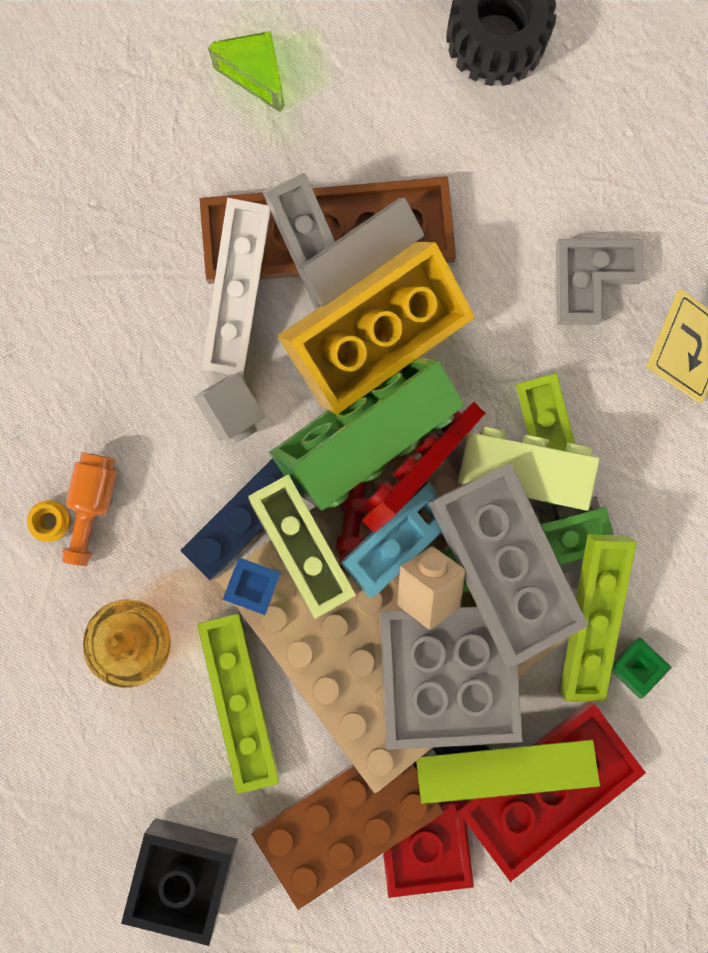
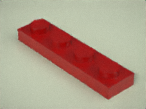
(413, 473)

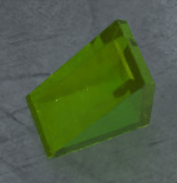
(251, 65)

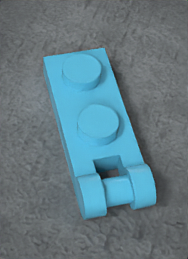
(398, 541)

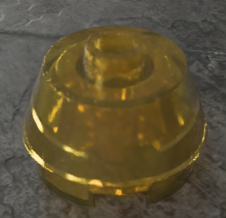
(126, 643)

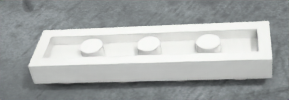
(236, 286)

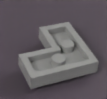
(584, 267)

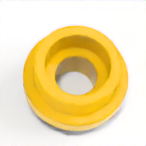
(36, 518)

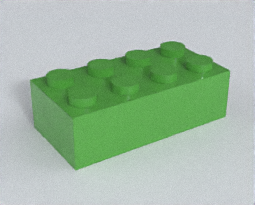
(354, 446)

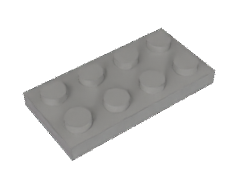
(508, 565)

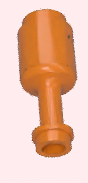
(88, 496)

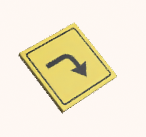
(683, 347)

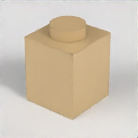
(430, 587)

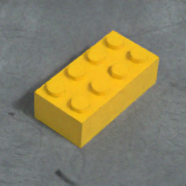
(377, 326)

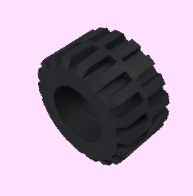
(498, 55)

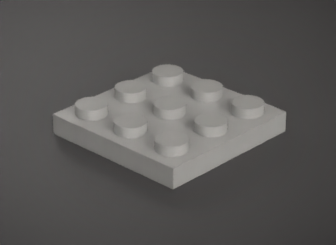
(446, 683)

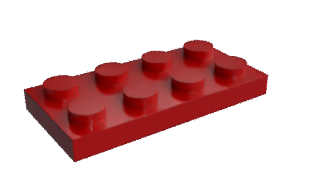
(527, 826)

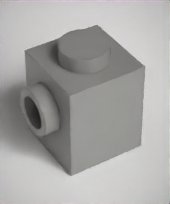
(230, 408)

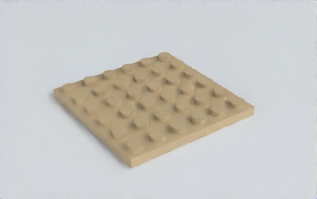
(339, 653)

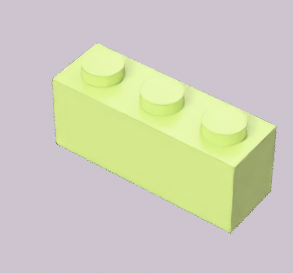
(544, 472)
(301, 546)

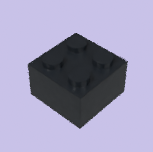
(179, 881)

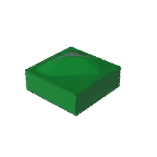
(640, 667)

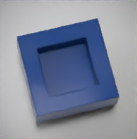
(251, 586)

